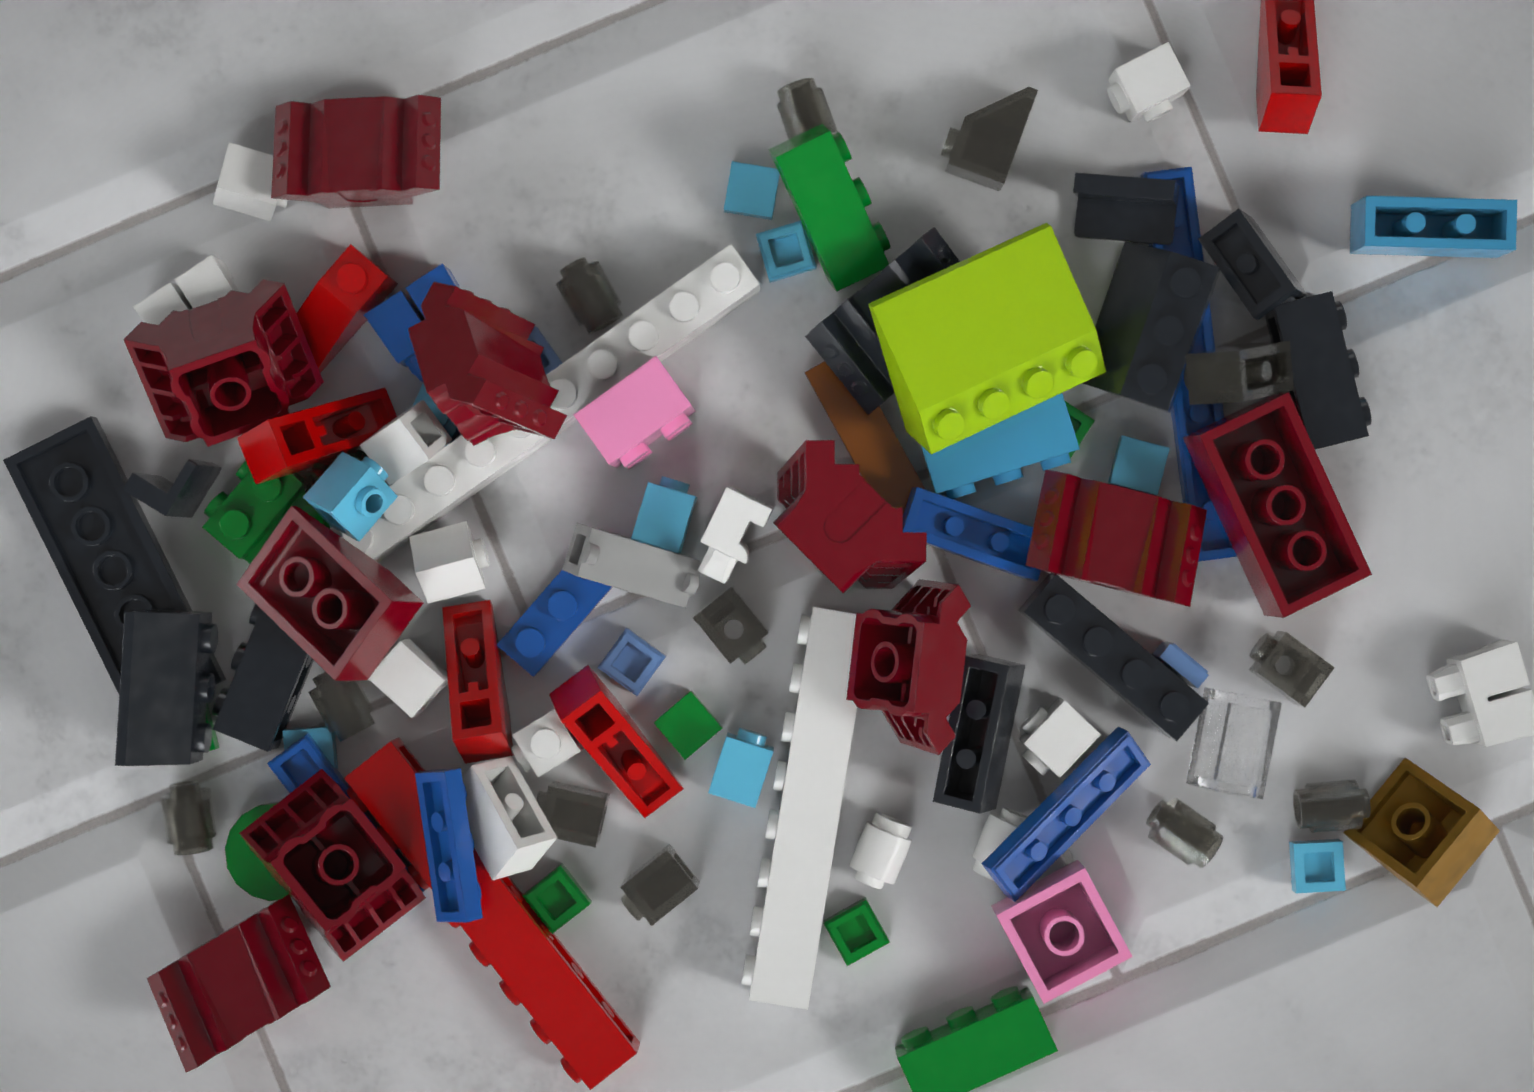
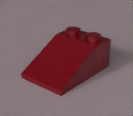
(329, 596)

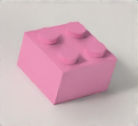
(636, 415)
(1062, 931)

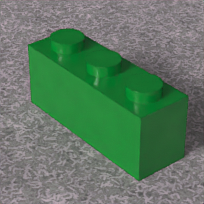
(831, 206)
(976, 1044)

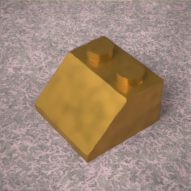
(1423, 832)

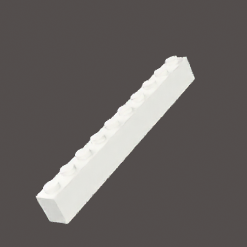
(649, 332)

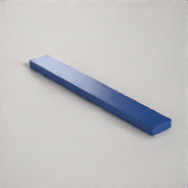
(1188, 417)

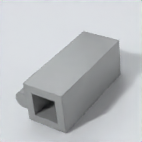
(632, 565)

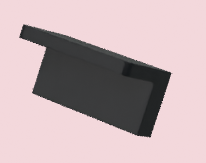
(1125, 208)
(1251, 264)
(175, 498)

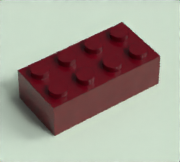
(1277, 505)

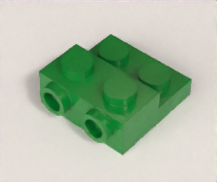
(253, 511)

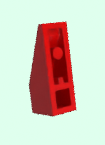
(1287, 67)
(339, 302)
(314, 434)
(476, 683)
(614, 741)

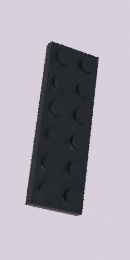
(96, 535)

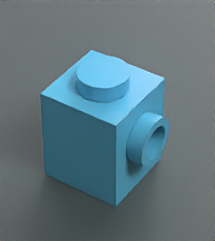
(351, 495)

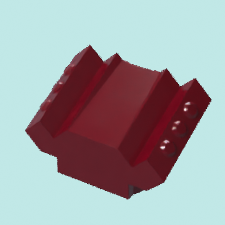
(357, 150)
(225, 364)
(483, 366)
(844, 521)
(1117, 538)
(912, 663)
(333, 864)
(238, 983)

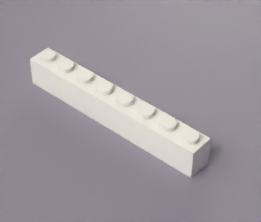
(807, 815)

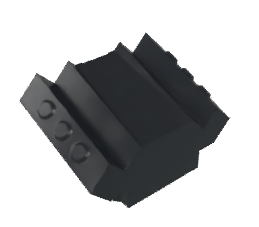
(848, 335)

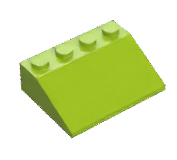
(986, 339)

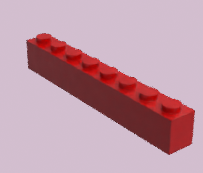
(509, 936)

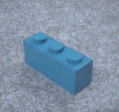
(1433, 226)
(1000, 451)

